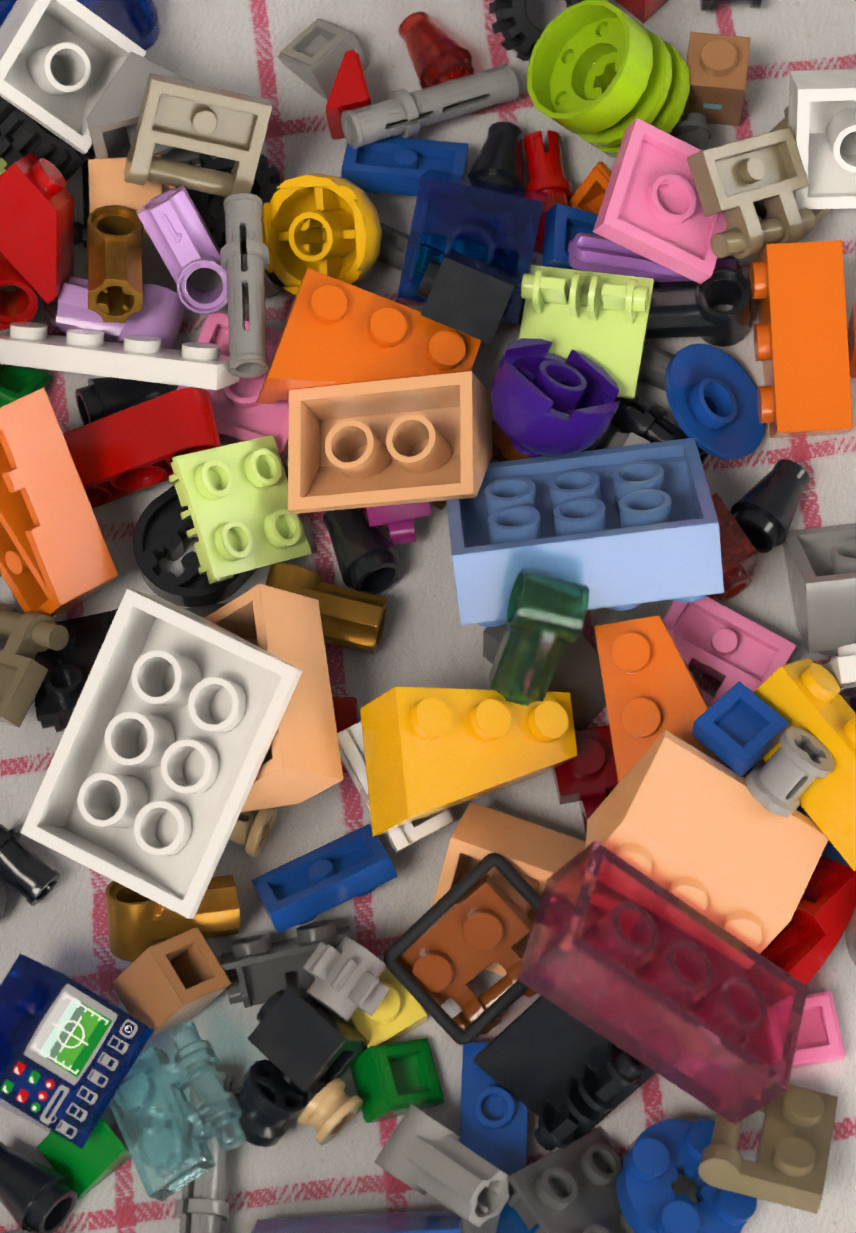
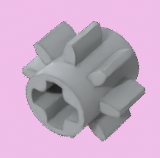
(346, 978)

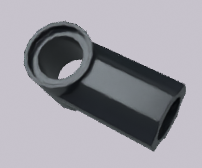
(687, 311)

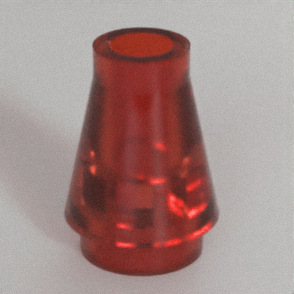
(433, 51)

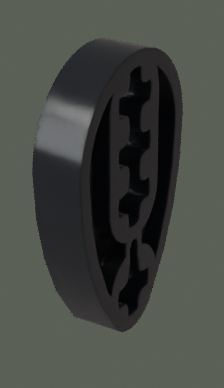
(161, 535)

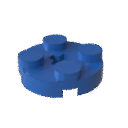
(654, 1166)

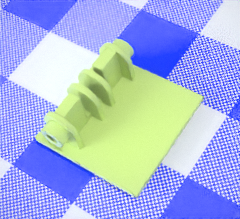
(591, 314)
(238, 508)

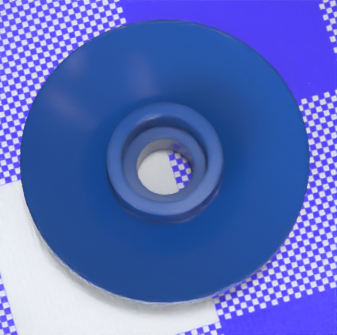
(714, 401)

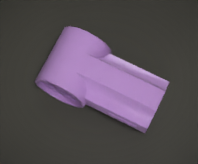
(184, 246)
(159, 317)

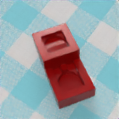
(816, 921)

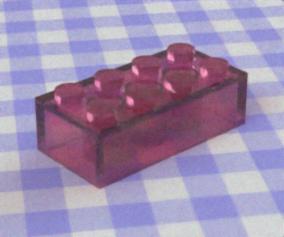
(664, 983)

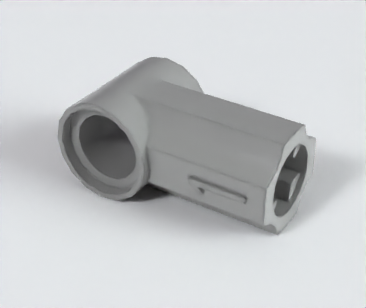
(434, 1161)

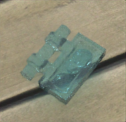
(158, 1121)

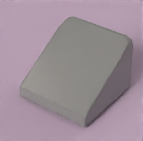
(318, 54)

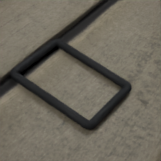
(428, 919)

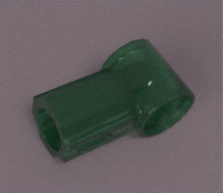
(539, 621)

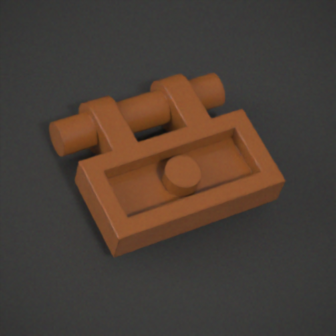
(464, 943)

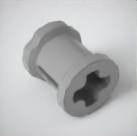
(789, 771)

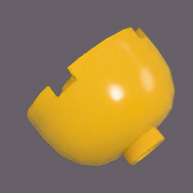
(323, 227)

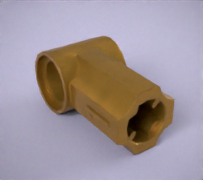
(114, 262)
(347, 615)
(141, 922)

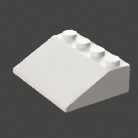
(161, 751)

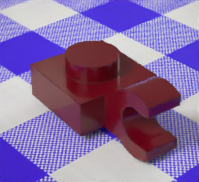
(590, 774)

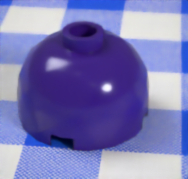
(550, 401)

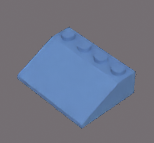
(613, 519)

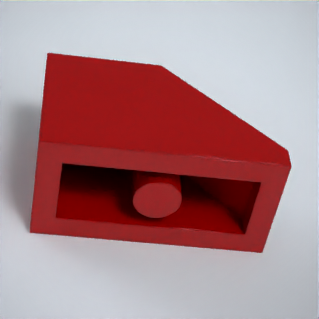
(37, 224)

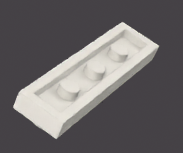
(135, 359)

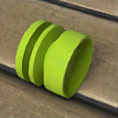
(603, 71)

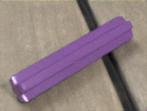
(601, 255)

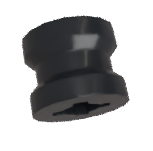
(268, 1103)

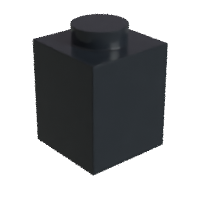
(466, 294)
(305, 1039)

